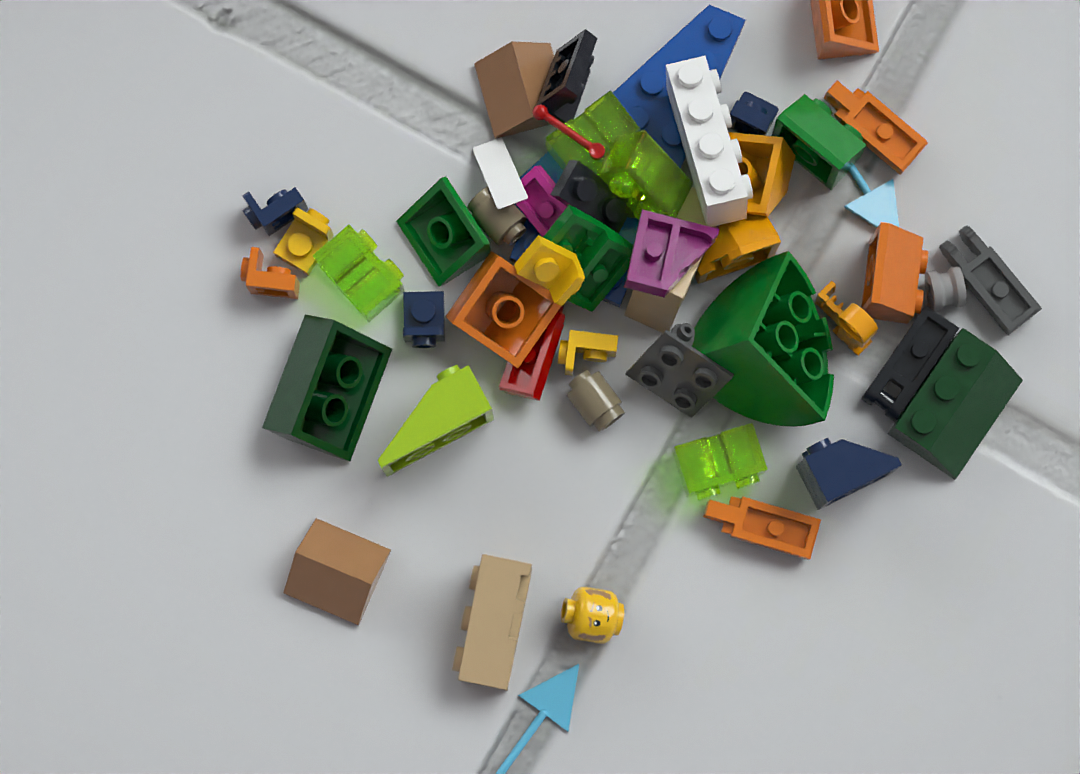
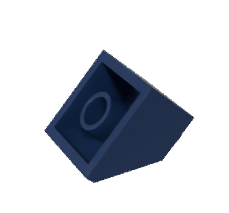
(842, 469)

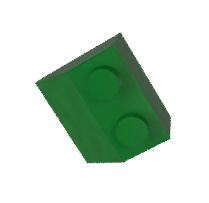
(819, 140)

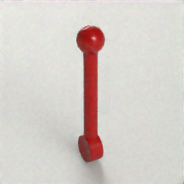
(596, 150)

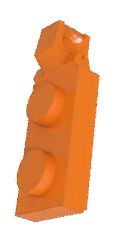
(880, 127)
(766, 525)

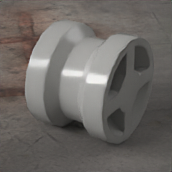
(945, 288)

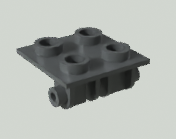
(679, 371)

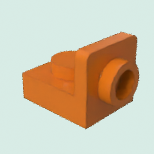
(274, 282)

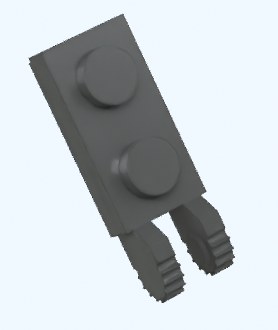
(992, 282)

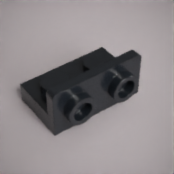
(568, 76)

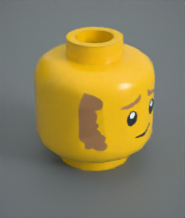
(592, 615)

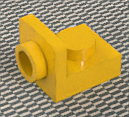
(303, 239)
(551, 268)
(594, 346)

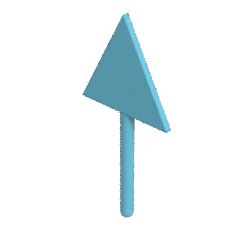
(874, 205)
(552, 699)

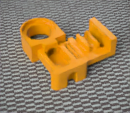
(853, 324)

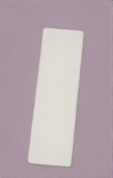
(500, 173)

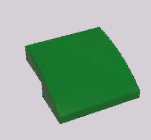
(599, 249)

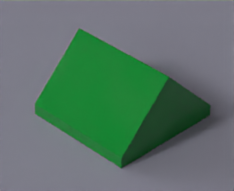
(444, 233)

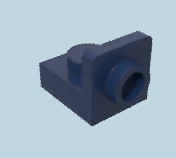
(752, 115)
(277, 213)
(424, 318)

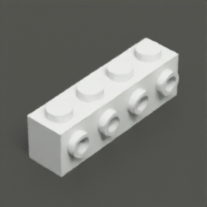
(706, 141)

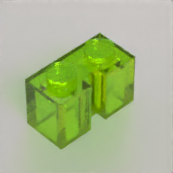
(597, 124)
(645, 175)
(359, 273)
(720, 461)

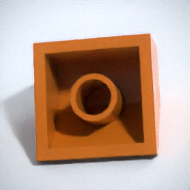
(893, 274)
(503, 310)

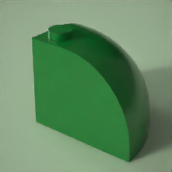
(772, 343)

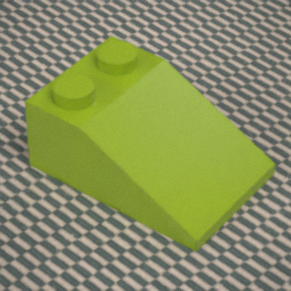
(442, 416)

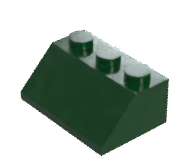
(327, 387)
(956, 403)

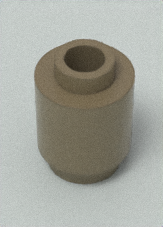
(499, 224)
(595, 400)

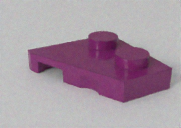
(665, 252)

